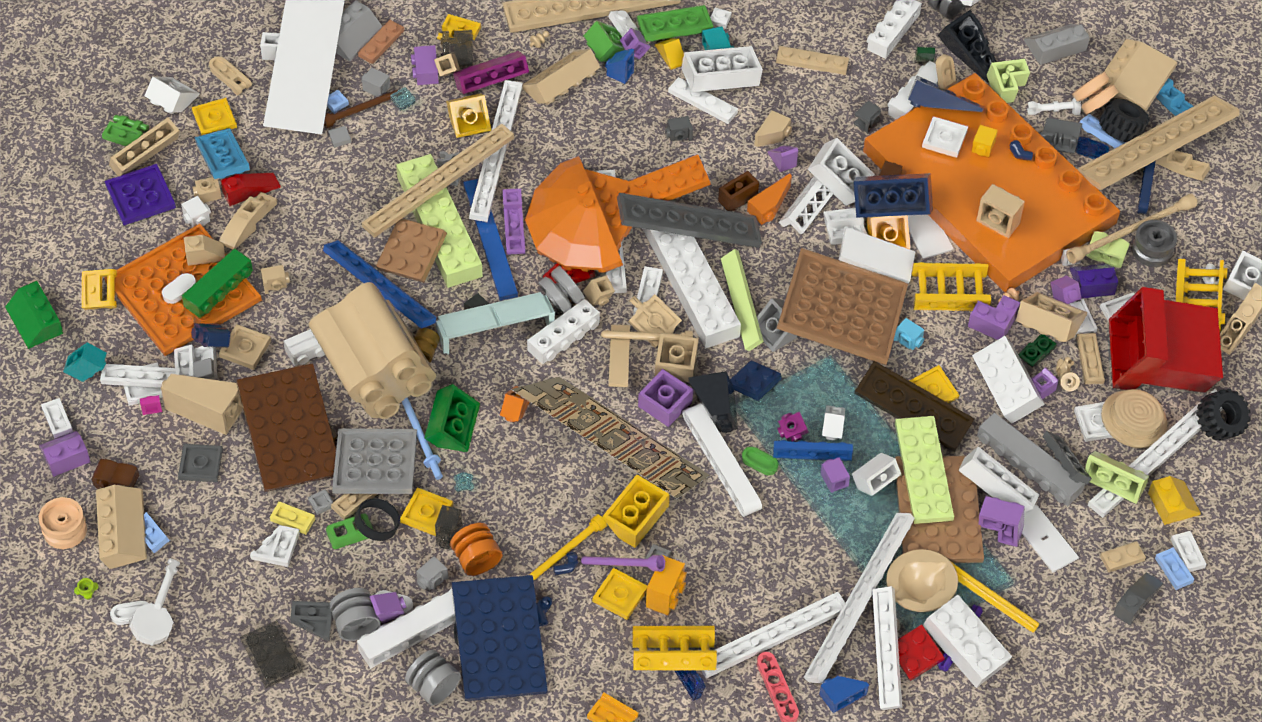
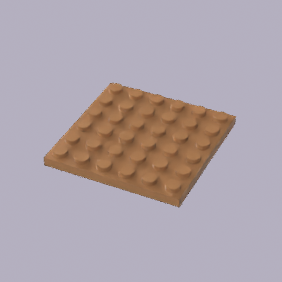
(843, 306)

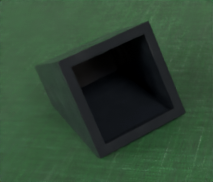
(718, 398)

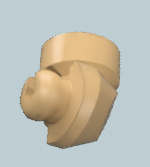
(1068, 380)

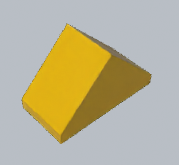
(671, 52)

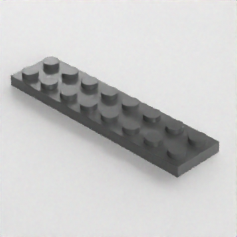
(688, 220)

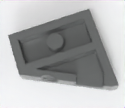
(312, 617)

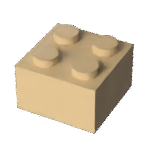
(1000, 210)
(677, 356)

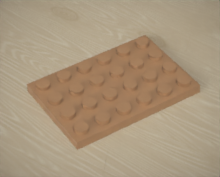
(956, 539)

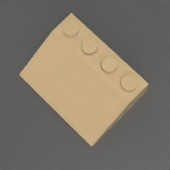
(1139, 72)

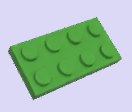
(674, 23)

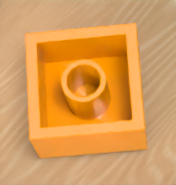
(666, 586)

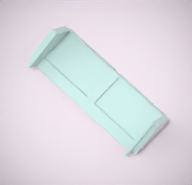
(493, 316)

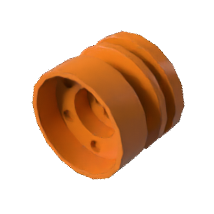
(476, 549)

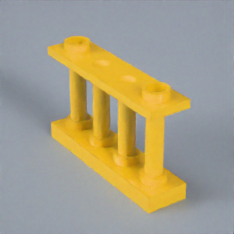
(1183, 286)
(945, 301)
(674, 637)

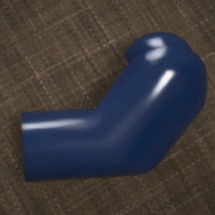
(542, 608)

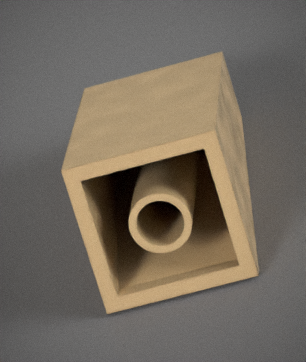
(203, 401)

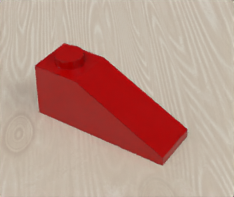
(242, 186)

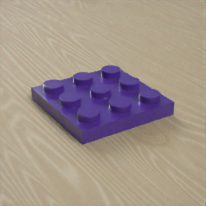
(140, 194)

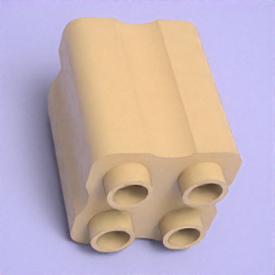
(372, 351)

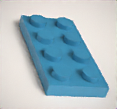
(222, 153)

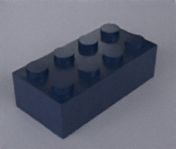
(893, 195)

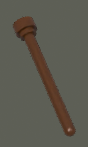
(331, 118)

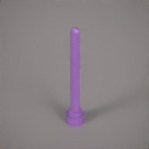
(655, 562)

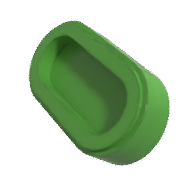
(759, 461)

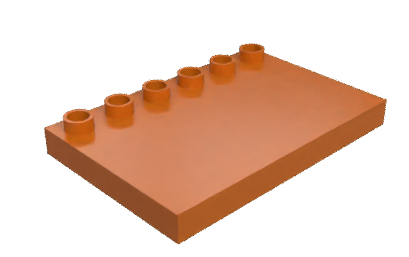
(1059, 201)

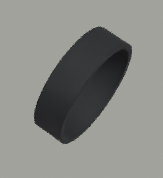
(383, 505)

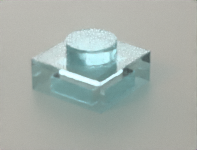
(403, 98)

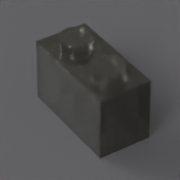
(447, 525)

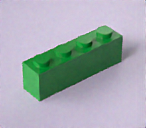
(217, 283)

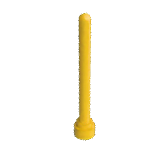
(597, 524)

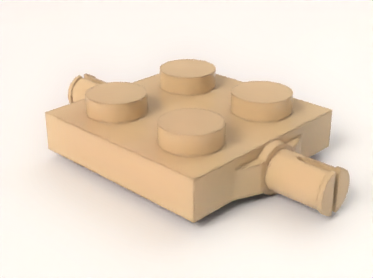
(653, 317)

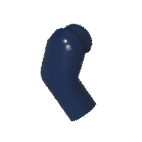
(1018, 151)
(569, 565)

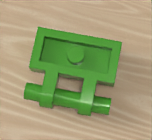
(120, 133)

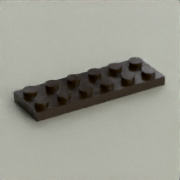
(907, 400)

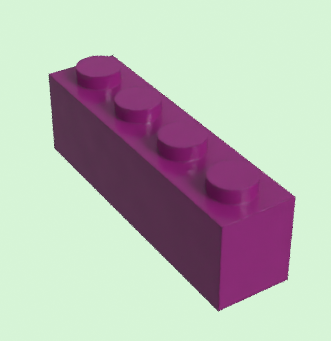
(491, 72)

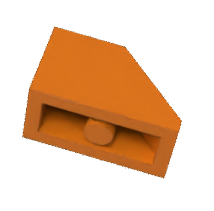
(513, 406)

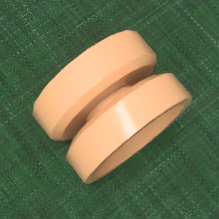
(1095, 93)
(62, 523)

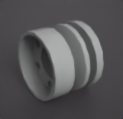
(354, 614)
(432, 677)

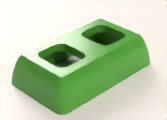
(352, 536)

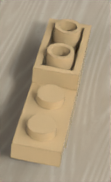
(245, 219)
(1242, 320)

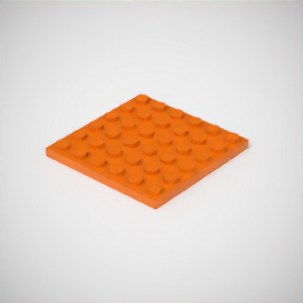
(167, 324)

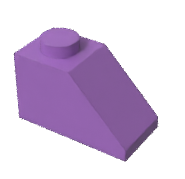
(388, 606)

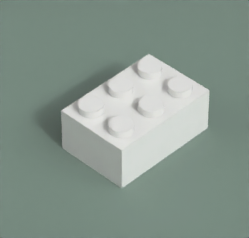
(837, 169)

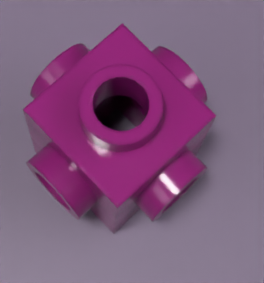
(796, 421)

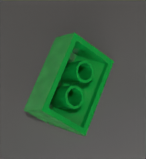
(33, 315)
(452, 419)

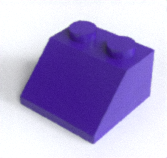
(1095, 280)

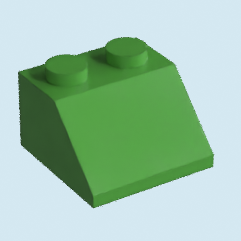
(604, 40)

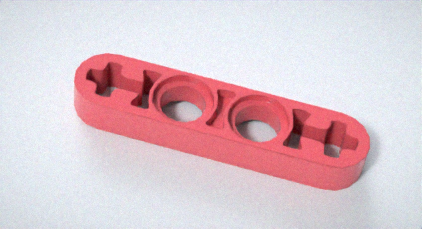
(780, 687)

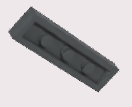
(1067, 458)

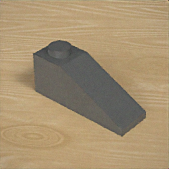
(1137, 598)

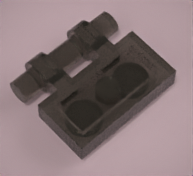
(462, 46)

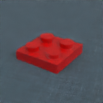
(918, 652)

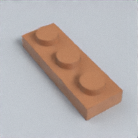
(381, 41)

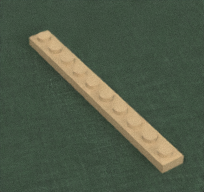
(437, 180)

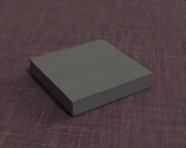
(200, 463)

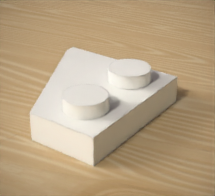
(278, 547)

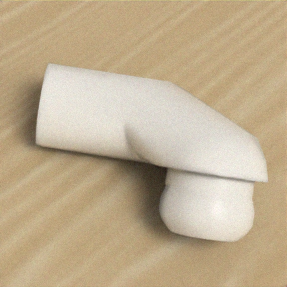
(1210, 280)

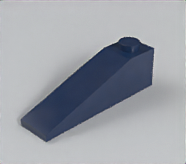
(929, 95)

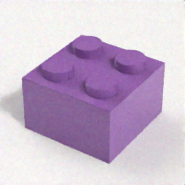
(665, 397)

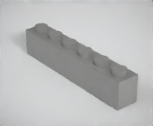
(1029, 459)

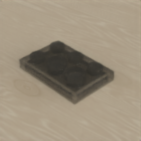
(271, 654)

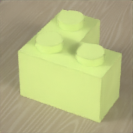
(1007, 76)

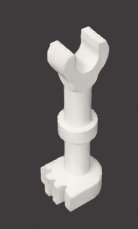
(1034, 108)

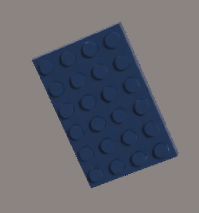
(499, 638)

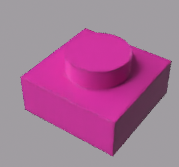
(150, 405)

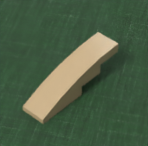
(1184, 164)
(619, 358)

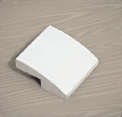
(838, 220)
(188, 354)

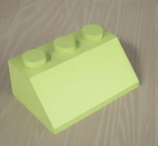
(1116, 476)

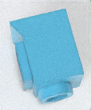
(909, 334)

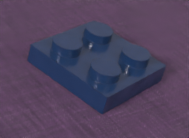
(755, 380)

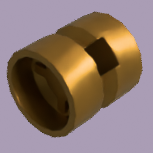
(427, 341)

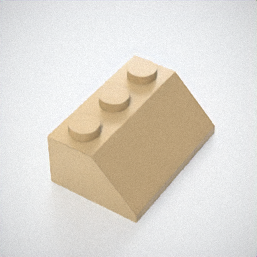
(1050, 316)

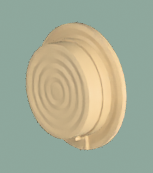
(1134, 418)
(922, 580)

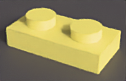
(292, 517)

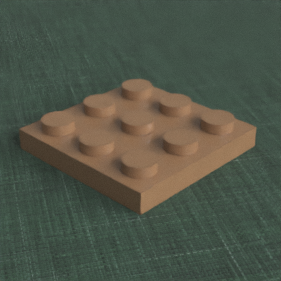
(411, 250)

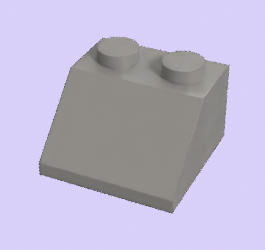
(768, 322)

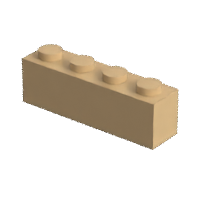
(144, 147)

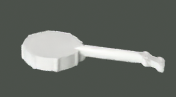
(151, 621)

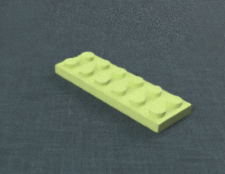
(924, 470)

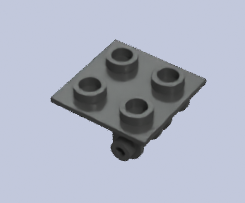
(1062, 134)

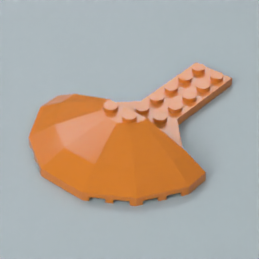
(578, 215)

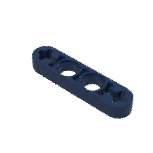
(1146, 186)

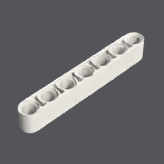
(722, 460)

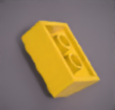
(636, 510)

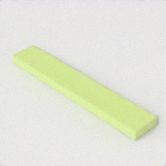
(742, 300)

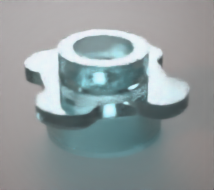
(463, 477)

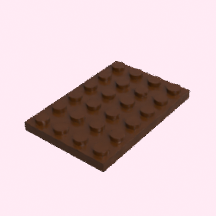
(288, 427)

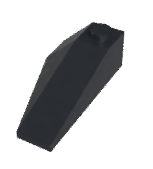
(968, 43)

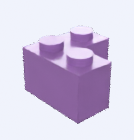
(994, 321)
(1003, 517)

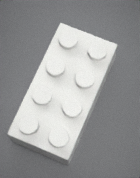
(721, 69)
(1008, 380)
(967, 641)

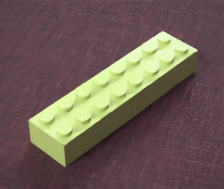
(457, 255)

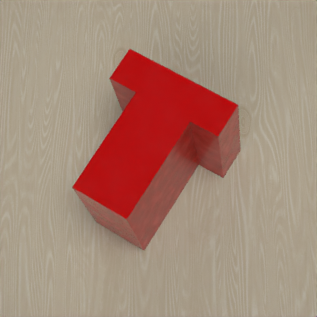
(1164, 343)

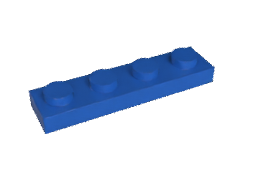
(812, 450)

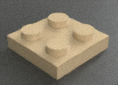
(245, 347)

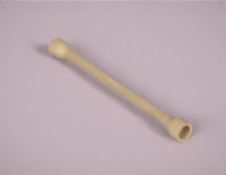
(1078, 253)

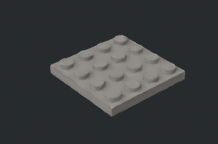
(375, 461)

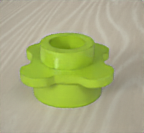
(82, 584)

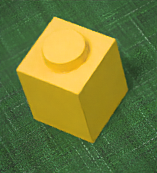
(984, 141)

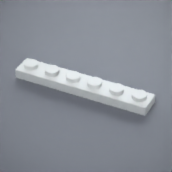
(887, 648)

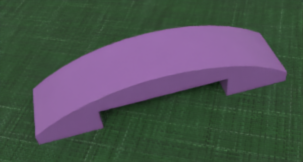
(513, 221)

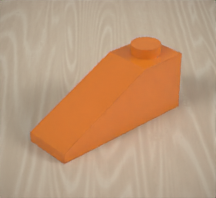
(767, 203)

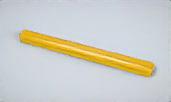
(996, 600)

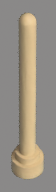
(639, 335)

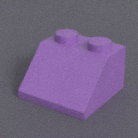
(65, 453)

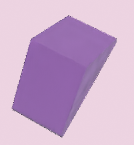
(784, 157)

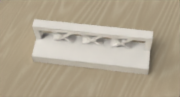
(800, 205)

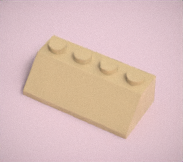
(561, 76)
(121, 525)

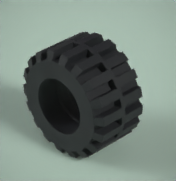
(1123, 119)
(1235, 410)

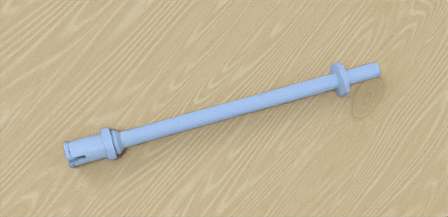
(431, 460)

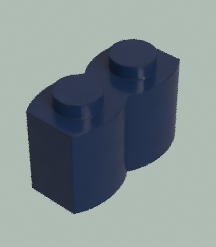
(211, 335)

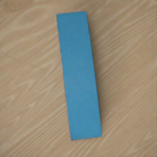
(1173, 98)

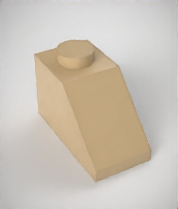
(773, 129)
(203, 250)

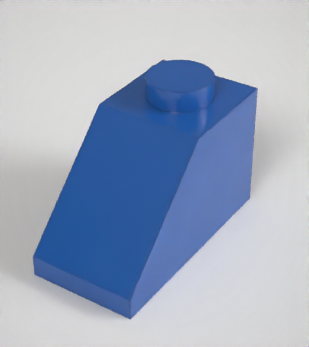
(621, 65)
(842, 691)

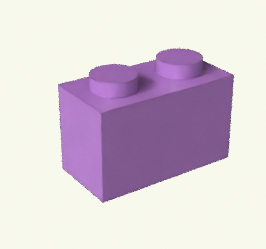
(426, 69)

